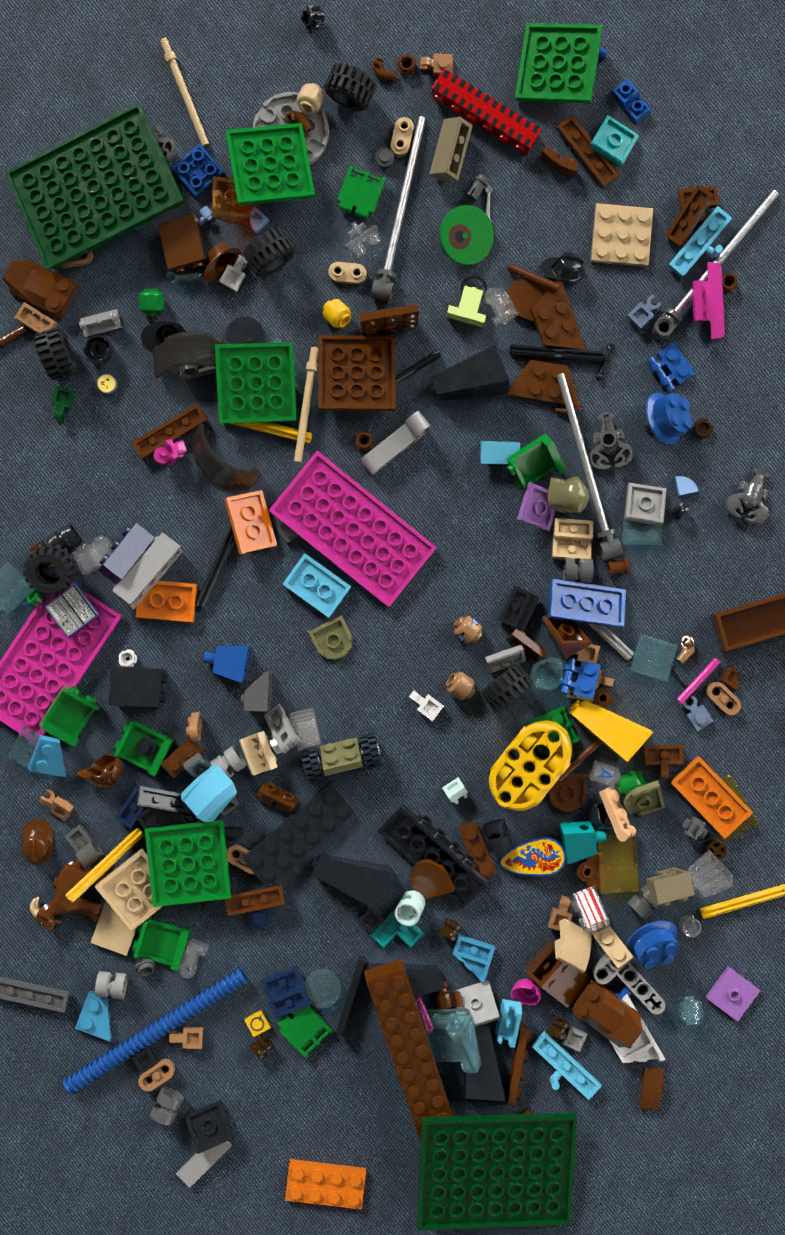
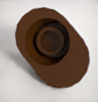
(218, 260)
(37, 841)

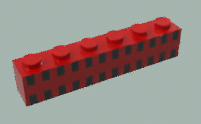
(485, 111)

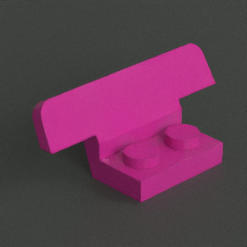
(708, 300)

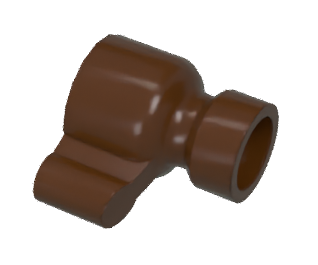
(445, 998)

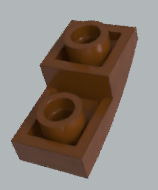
(565, 166)
(651, 1088)

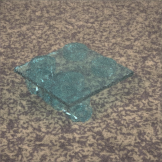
(12, 588)

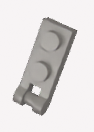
(281, 728)

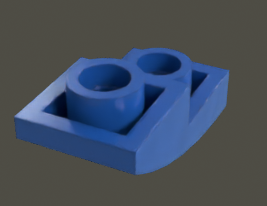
(630, 101)

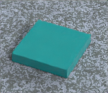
(614, 141)

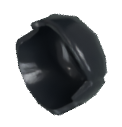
(98, 349)
(599, 817)

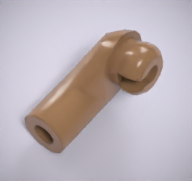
(687, 649)

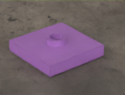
(535, 508)
(732, 993)

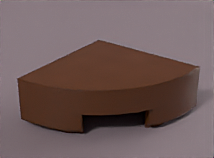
(731, 678)

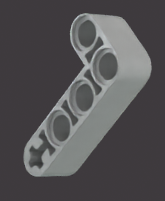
(396, 443)
(632, 983)

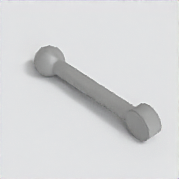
(488, 190)

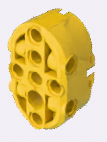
(507, 767)

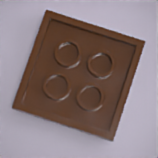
(389, 320)

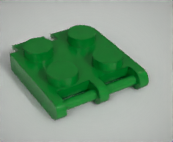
(360, 193)
(555, 716)
(304, 1029)

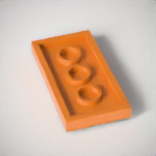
(711, 797)
(325, 1184)

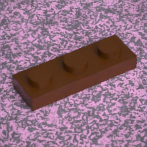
(690, 215)
(477, 849)
(255, 900)

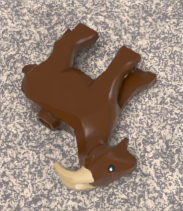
(67, 879)

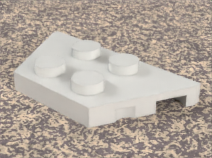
(643, 1048)

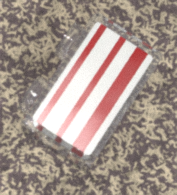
(591, 910)

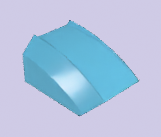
(209, 793)

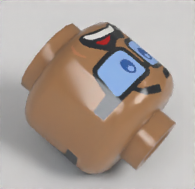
(467, 629)

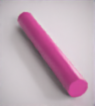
(698, 680)

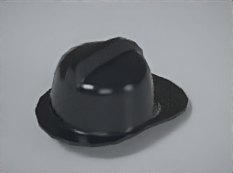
(564, 268)
(156, 333)

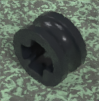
(680, 510)

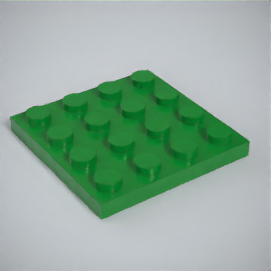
(558, 62)
(269, 164)
(255, 382)
(188, 863)

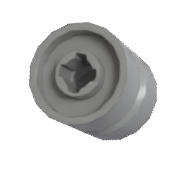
(230, 761)
(111, 985)

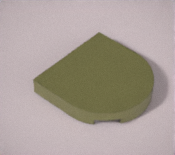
(332, 639)
(645, 799)

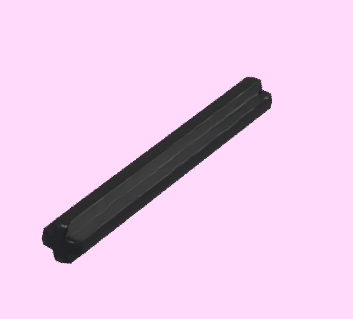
(556, 353)
(216, 569)

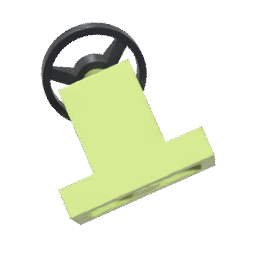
(469, 303)

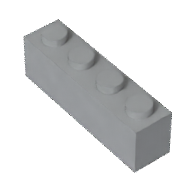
(147, 570)

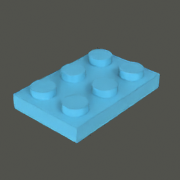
(316, 585)

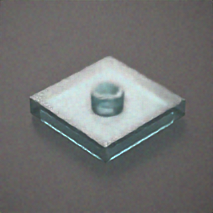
(653, 658)

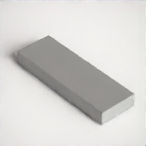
(200, 1163)

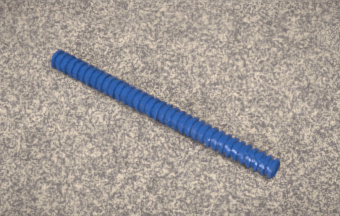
(155, 1031)

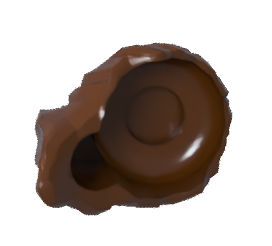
(103, 771)

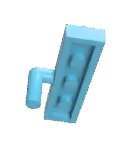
(701, 242)
(565, 1066)

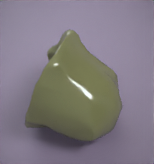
(567, 495)

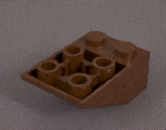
(555, 976)

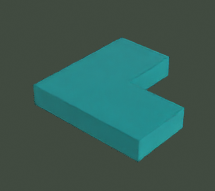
(391, 928)

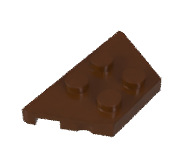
(556, 321)
(540, 383)

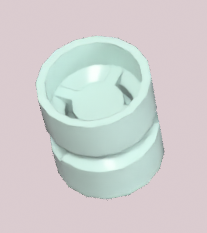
(410, 908)

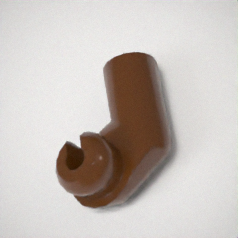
(381, 72)

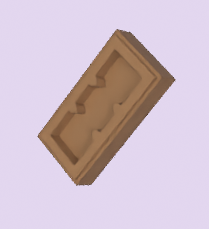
(34, 319)

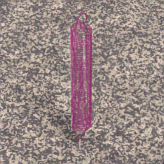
(419, 1002)

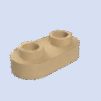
(402, 136)
(346, 275)

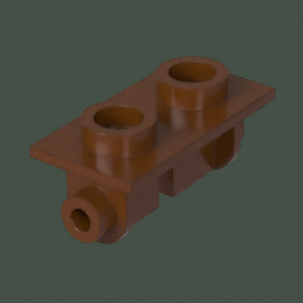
(269, 793)

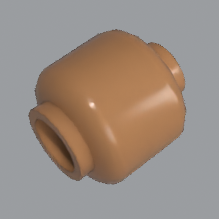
(460, 685)

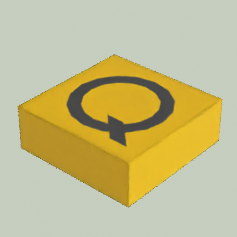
(257, 1023)

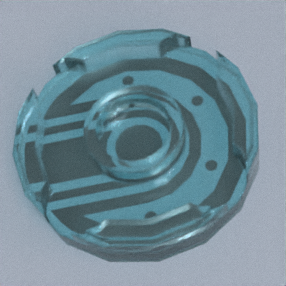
(323, 988)

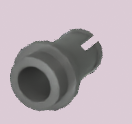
(477, 187)

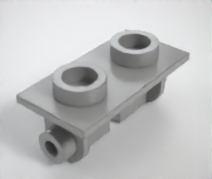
(100, 323)

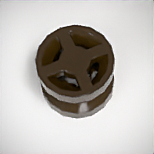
(719, 851)
(450, 929)
(558, 1027)
(261, 1046)

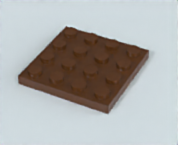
(356, 373)

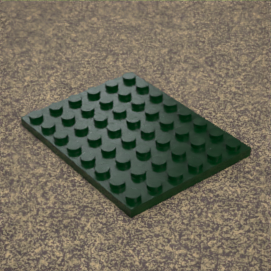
(94, 187)
(496, 1171)

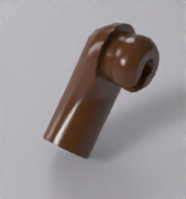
(298, 117)

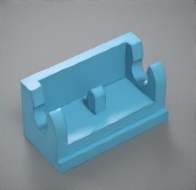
(496, 452)
(509, 1022)

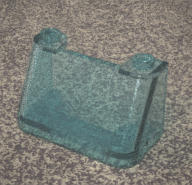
(454, 1037)

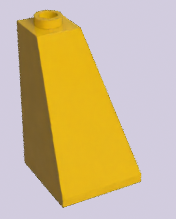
(611, 729)

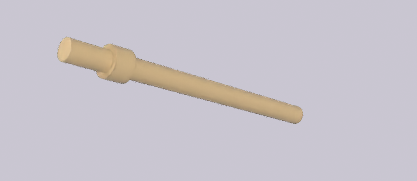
(171, 59)
(311, 368)

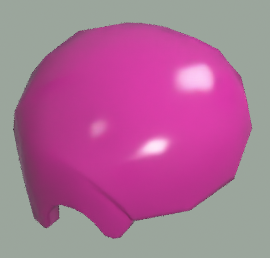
(526, 992)

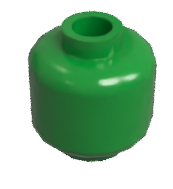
(151, 302)
(630, 781)

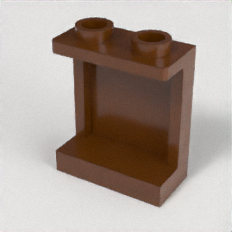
(182, 244)

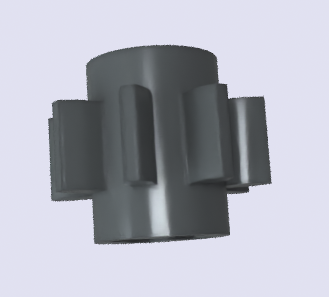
(695, 828)

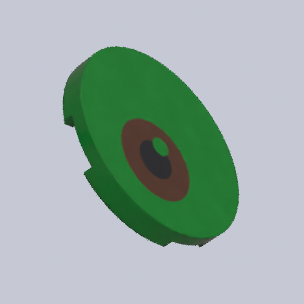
(466, 235)

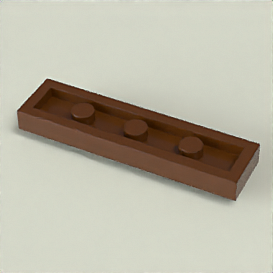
(579, 142)
(172, 429)
(517, 1072)

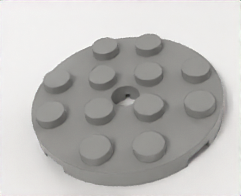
(274, 113)

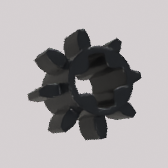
(313, 17)

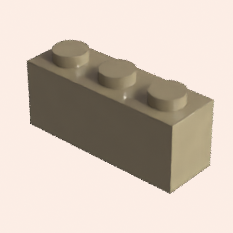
(451, 149)

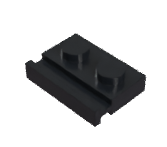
(519, 608)

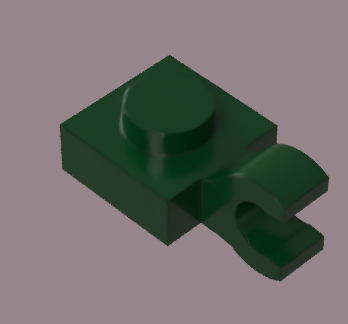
(63, 400)

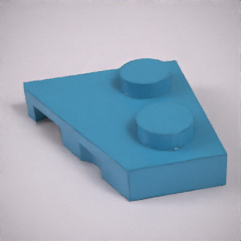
(47, 757)
(474, 955)
(95, 1017)

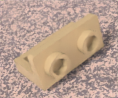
(258, 753)

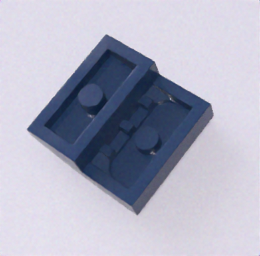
(286, 991)

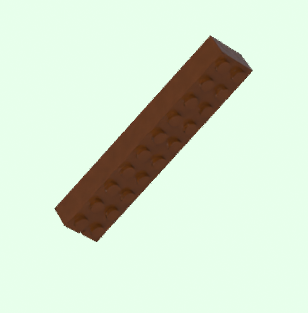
(750, 622)
(407, 1041)

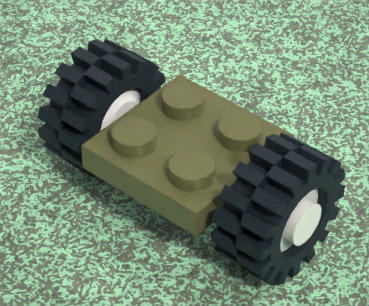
(341, 757)

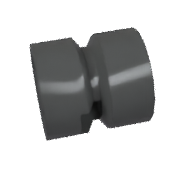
(578, 570)
(642, 903)
(165, 1107)

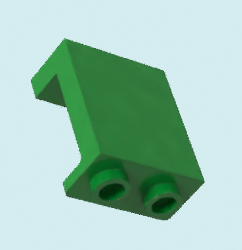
(534, 462)
(68, 714)
(128, 747)
(161, 942)

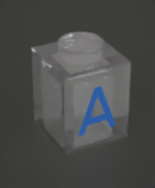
(605, 773)

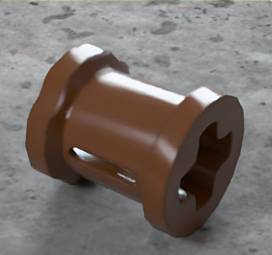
(618, 567)

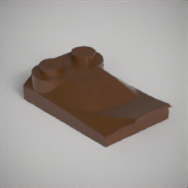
(39, 287)
(608, 1014)

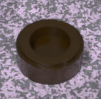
(702, 428)

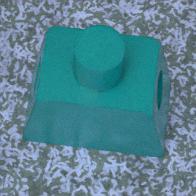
(580, 840)

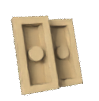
(572, 539)
(573, 946)

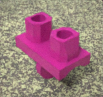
(170, 452)

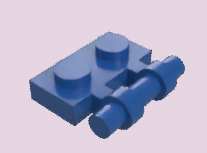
(676, 365)
(586, 682)

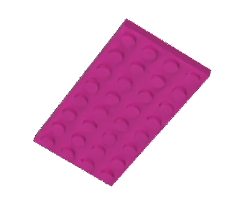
(352, 528)
(46, 660)

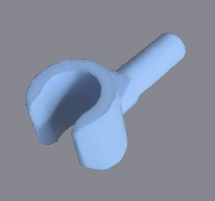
(206, 215)

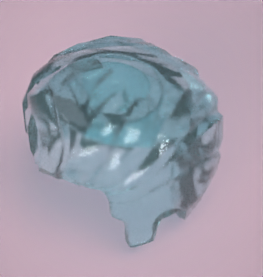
(547, 673)

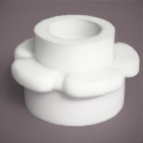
(128, 653)

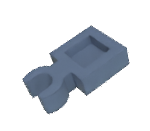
(642, 313)
(698, 715)

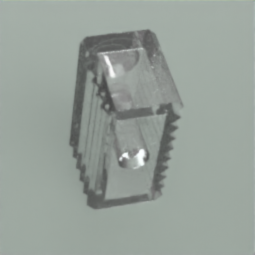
(306, 728)

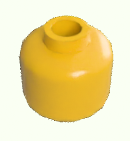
(336, 313)

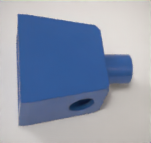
(229, 661)

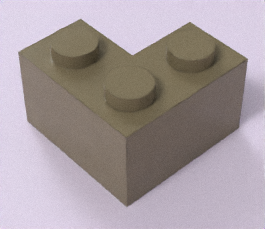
(669, 886)

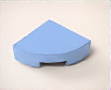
(257, 220)
(685, 485)

